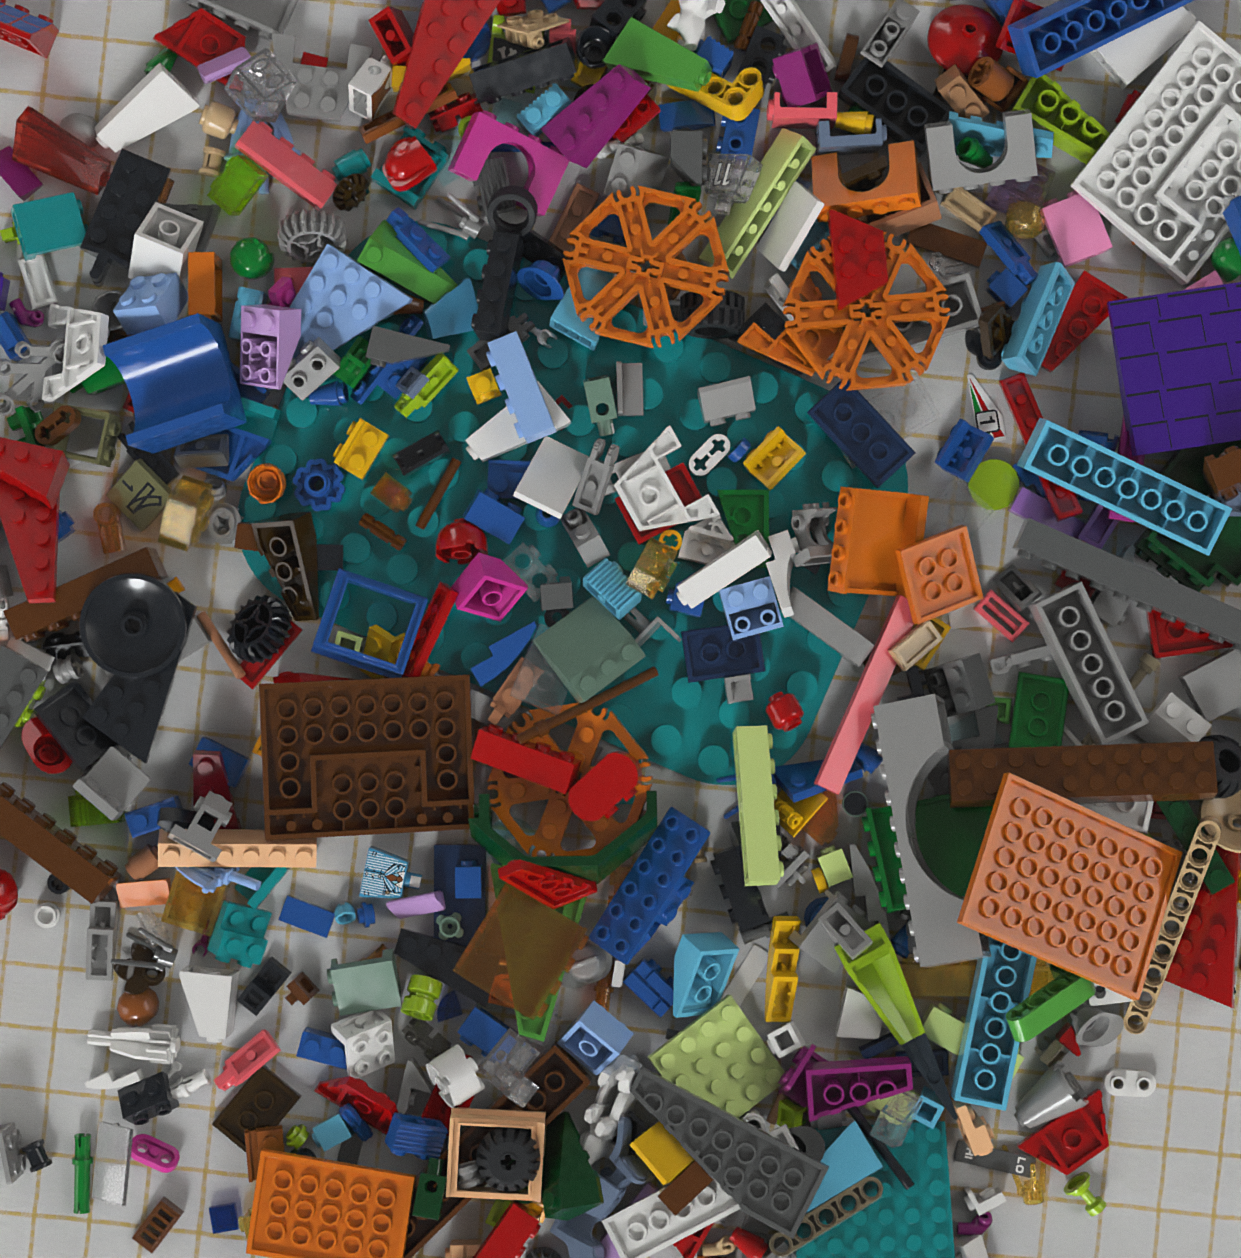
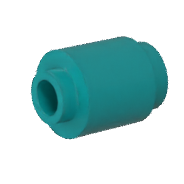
(351, 163)

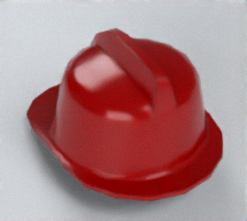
(43, 748)

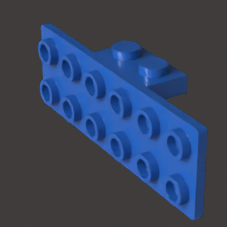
(652, 886)

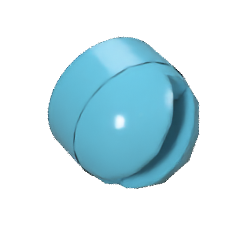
(344, 913)

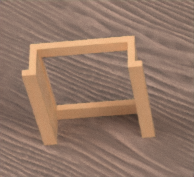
(494, 1118)

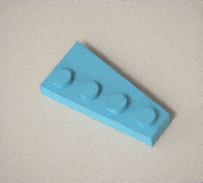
(992, 135)

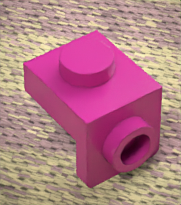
(282, 292)

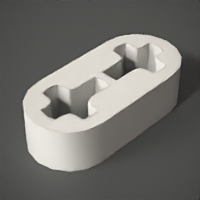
(713, 459)

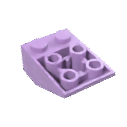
(267, 343)

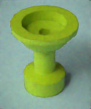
(1079, 1186)

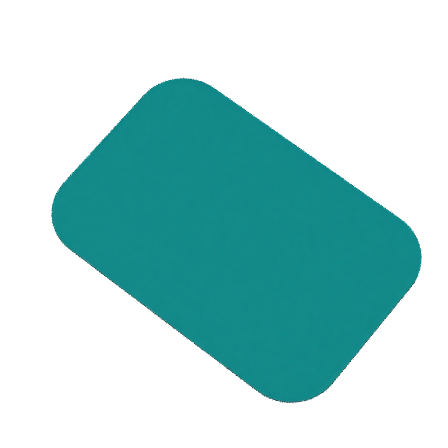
(670, 719)

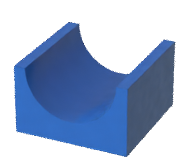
(178, 382)

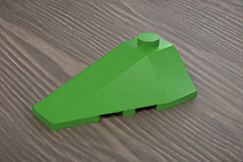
(395, 263)

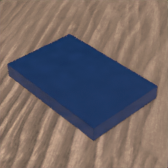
(715, 655)

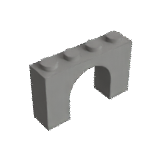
(1015, 162)

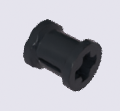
(37, 1155)

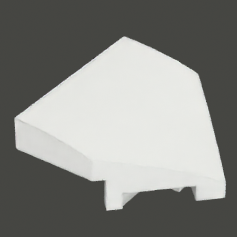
(705, 541)

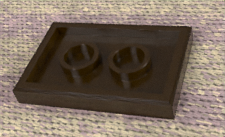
(258, 1104)

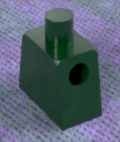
(429, 1203)

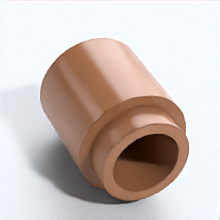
(143, 862)

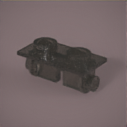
(419, 1036)

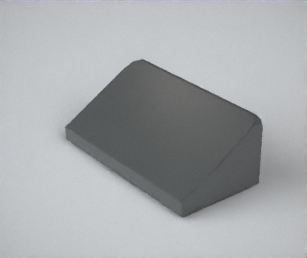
(204, 452)

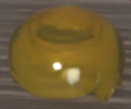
(1024, 220)

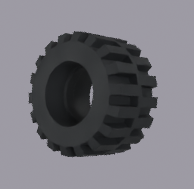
(721, 322)

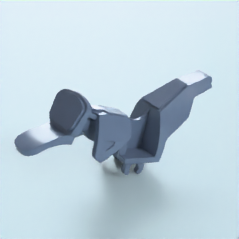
(578, 1230)

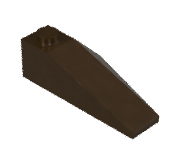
(291, 552)

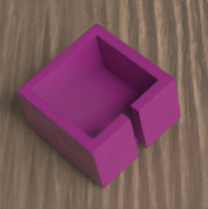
(801, 76)

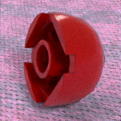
(460, 542)

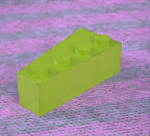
(1058, 113)

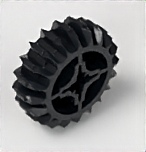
(259, 629)

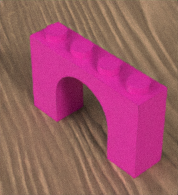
(485, 133)

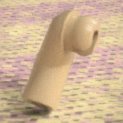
(721, 1247)

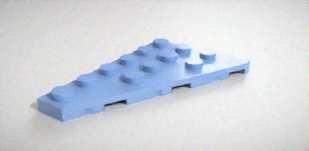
(343, 300)

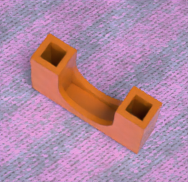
(896, 193)

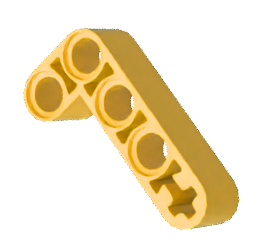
(729, 94)

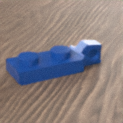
(417, 240)
(1009, 251)

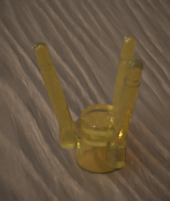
(1033, 1188)

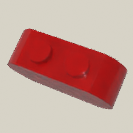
(605, 786)

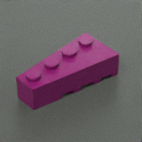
(596, 115)
(852, 1083)

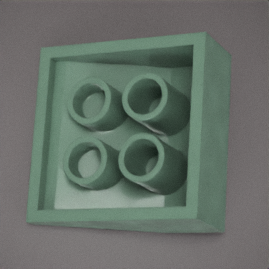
(588, 649)

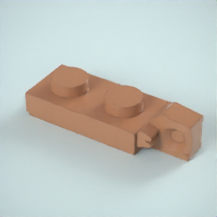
(502, 702)

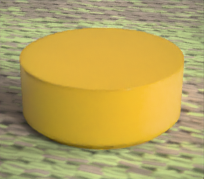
(819, 879)

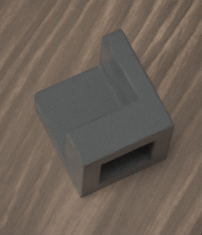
(557, 594)

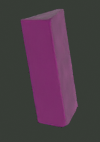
(17, 175)

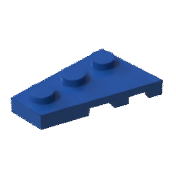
(799, 778)

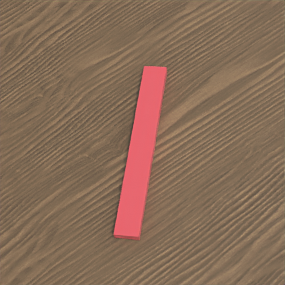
(866, 695)

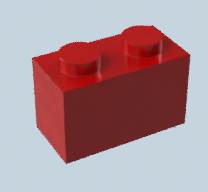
(394, 34)

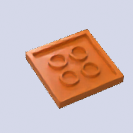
(939, 574)

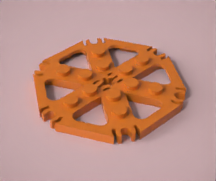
(639, 249)
(882, 331)
(558, 811)

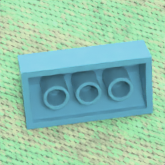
(1038, 319)

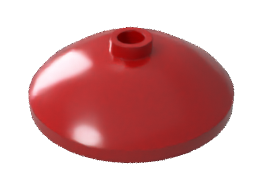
(953, 45)

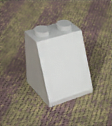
(164, 243)
(211, 999)

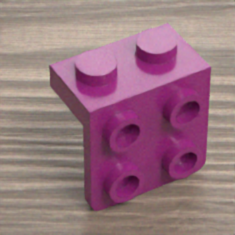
(793, 1080)

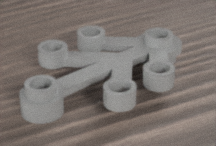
(33, 373)

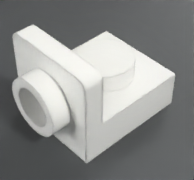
(988, 1199)

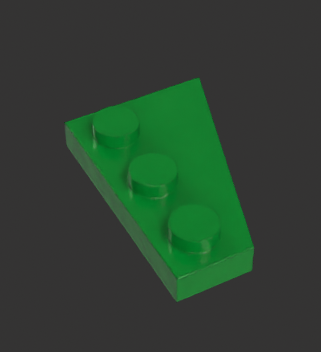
(746, 513)

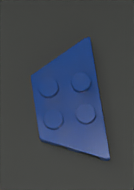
(243, 451)

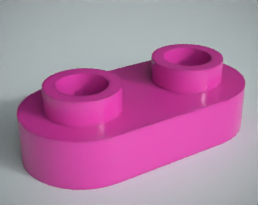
(155, 1152)

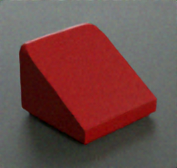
(1067, 1038)

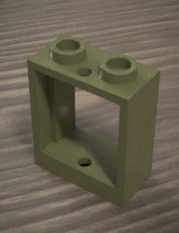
(109, 435)

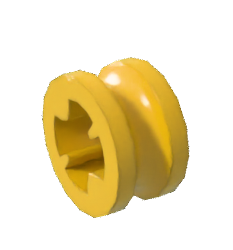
(668, 533)

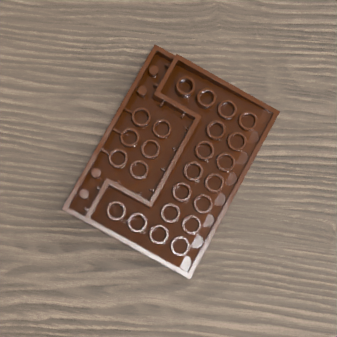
(366, 756)

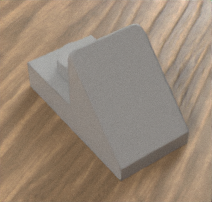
(845, 931)
(413, 1079)

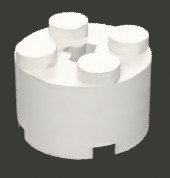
(455, 1076)

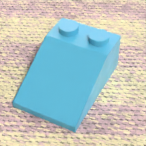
(701, 972)

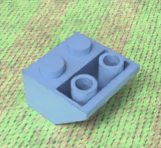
(751, 608)

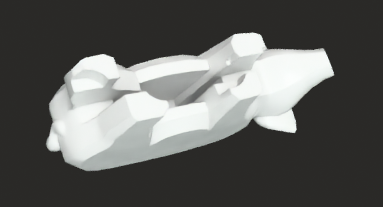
(691, 19)
(611, 1103)

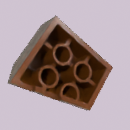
(1224, 474)

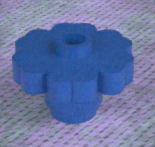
(307, 478)

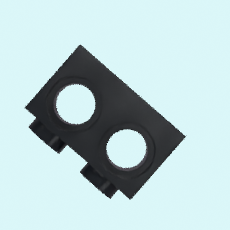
(616, 12)
(757, 56)

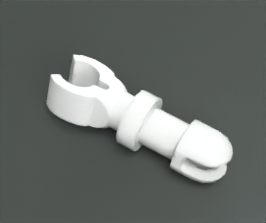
(4, 605)

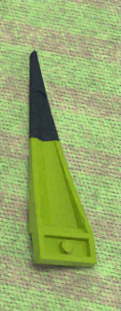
(885, 987)

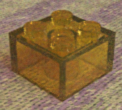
(186, 513)
(191, 907)

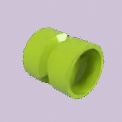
(421, 999)

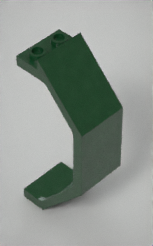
(591, 867)

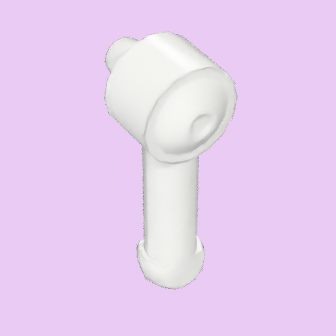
(636, 139)

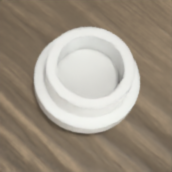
(47, 915)

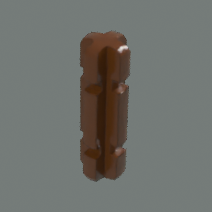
(748, 26)
(382, 531)

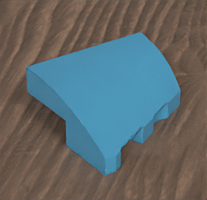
(452, 312)

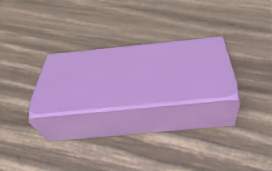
(222, 65)
(417, 904)

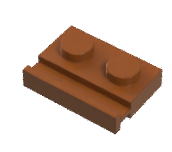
(256, 1140)

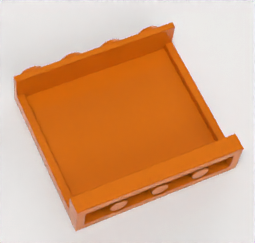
(867, 534)

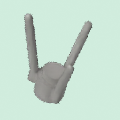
(470, 221)

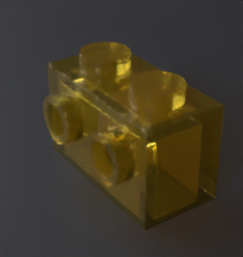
(652, 567)

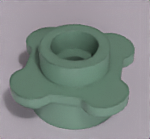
(443, 922)

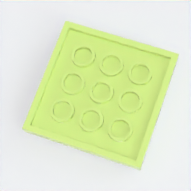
(720, 1059)

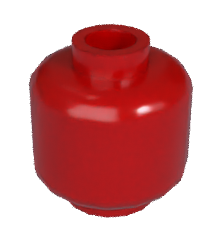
(784, 711)

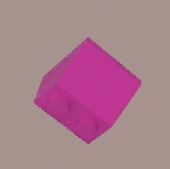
(488, 588)

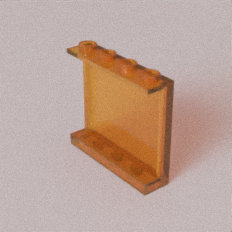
(521, 952)

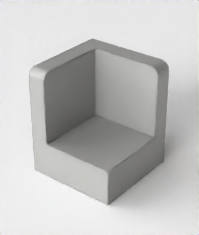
(738, 688)

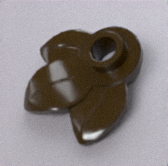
(137, 977)

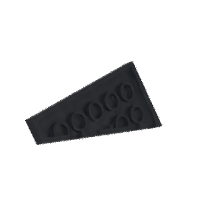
(132, 707)

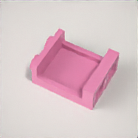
(1075, 229)

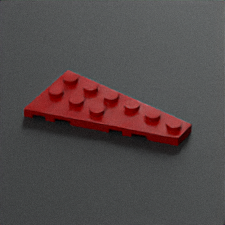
(439, 43)
(32, 540)
(1209, 941)

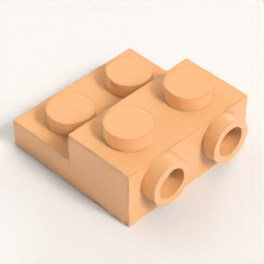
(974, 1129)

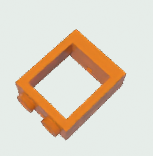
(205, 285)

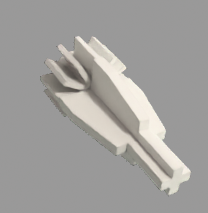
(148, 1042)

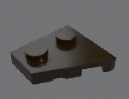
(994, 329)

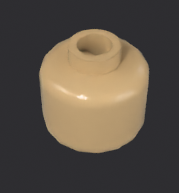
(218, 120)

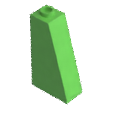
(658, 58)

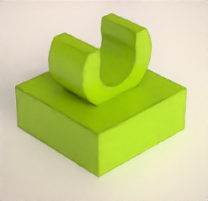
(790, 1114)

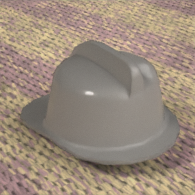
(590, 966)
(1095, 1026)

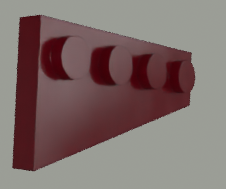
(211, 775)

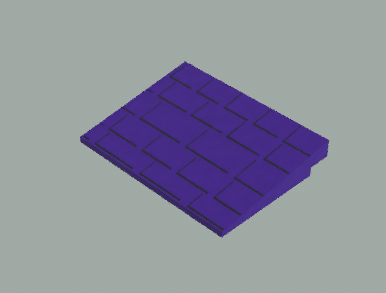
(1179, 367)

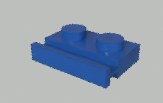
(505, 476)

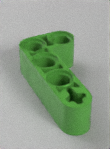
(1048, 1004)

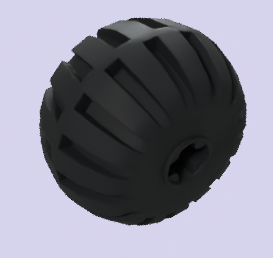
(1227, 764)
(503, 1142)

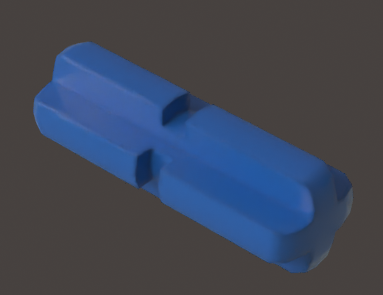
(354, 1120)

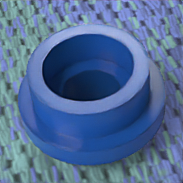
(366, 914)

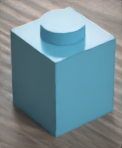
(930, 1108)
(331, 1132)

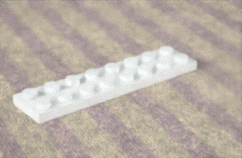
(651, 1226)

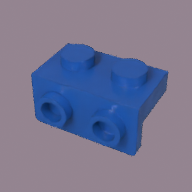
(963, 450)

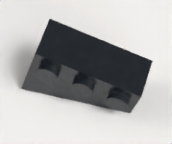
(746, 901)

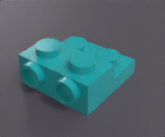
(240, 934)

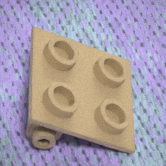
(528, 29)

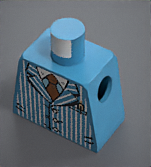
(387, 875)

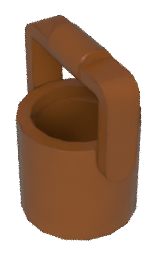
(996, 82)

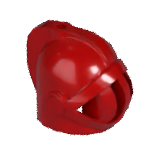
(407, 164)

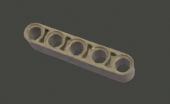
(840, 1215)

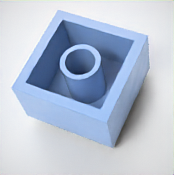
(151, 302)
(595, 1038)

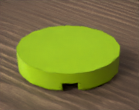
(995, 483)

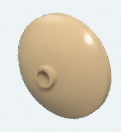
(1227, 812)

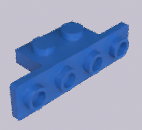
(390, 375)

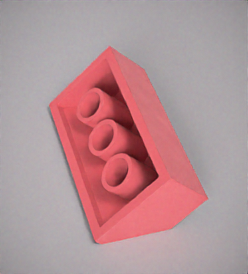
(286, 165)

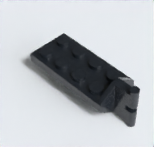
(121, 210)

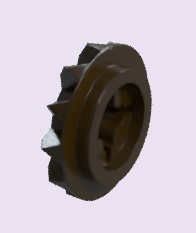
(342, 194)

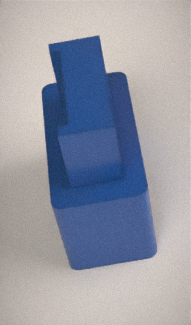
(11, 334)

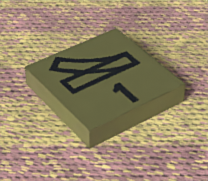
(140, 494)

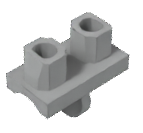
(795, 859)

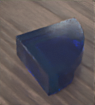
(449, 1007)

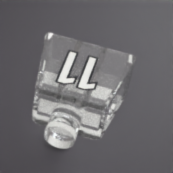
(731, 179)

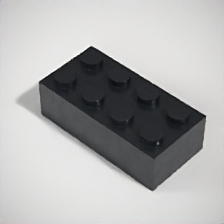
(895, 99)

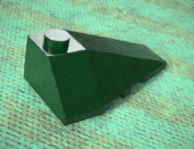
(567, 1179)

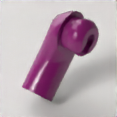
(24, 316)
(976, 1226)

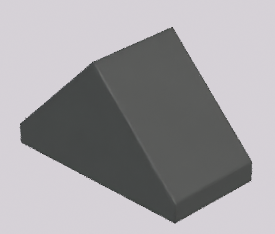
(1016, 588)

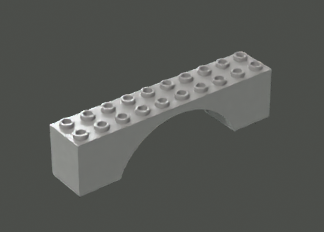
(912, 741)

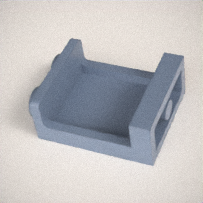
(849, 143)

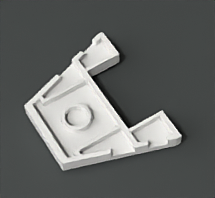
(82, 350)
(650, 494)

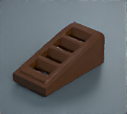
(168, 1207)

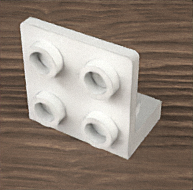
(366, 1041)

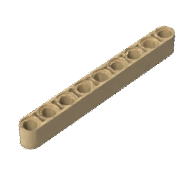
(1180, 915)

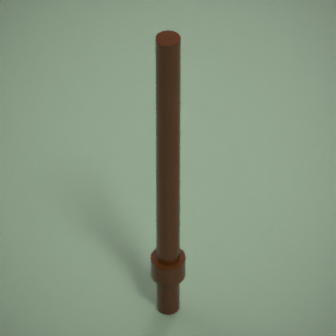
(543, 726)

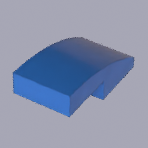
(685, 115)

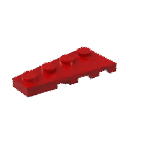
(546, 884)

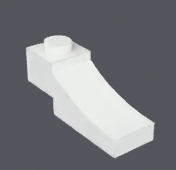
(780, 569)

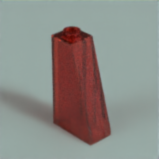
(58, 153)

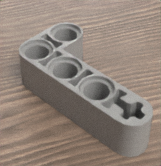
(829, 628)

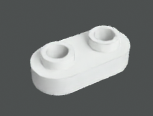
(1130, 1082)

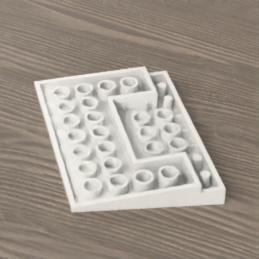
(1175, 157)

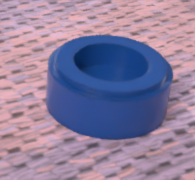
(739, 450)

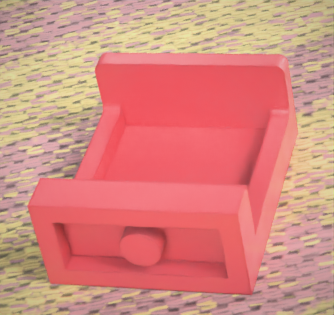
(801, 116)

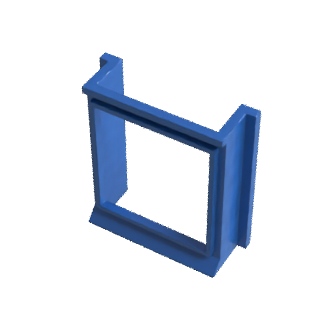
(323, 647)

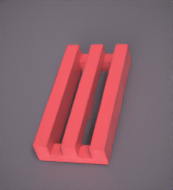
(1018, 630)

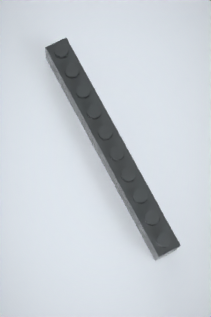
(1129, 582)

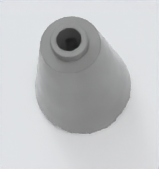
(1050, 1097)

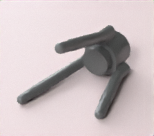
(163, 954)

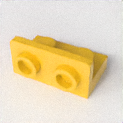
(360, 448)

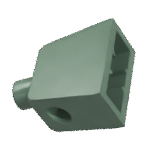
(599, 391)

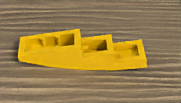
(781, 970)

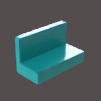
(260, 418)
(269, 879)

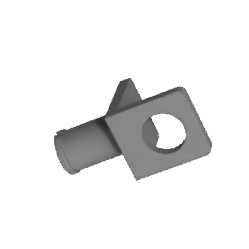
(646, 627)

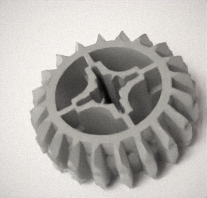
(308, 233)

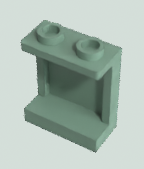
(365, 984)

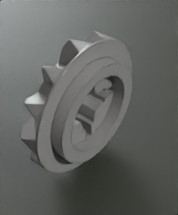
(216, 523)

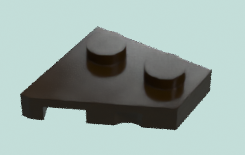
(864, 176)

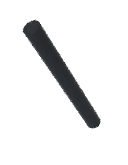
(882, 1149)

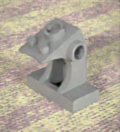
(815, 520)
(198, 838)

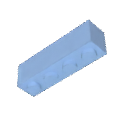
(521, 387)

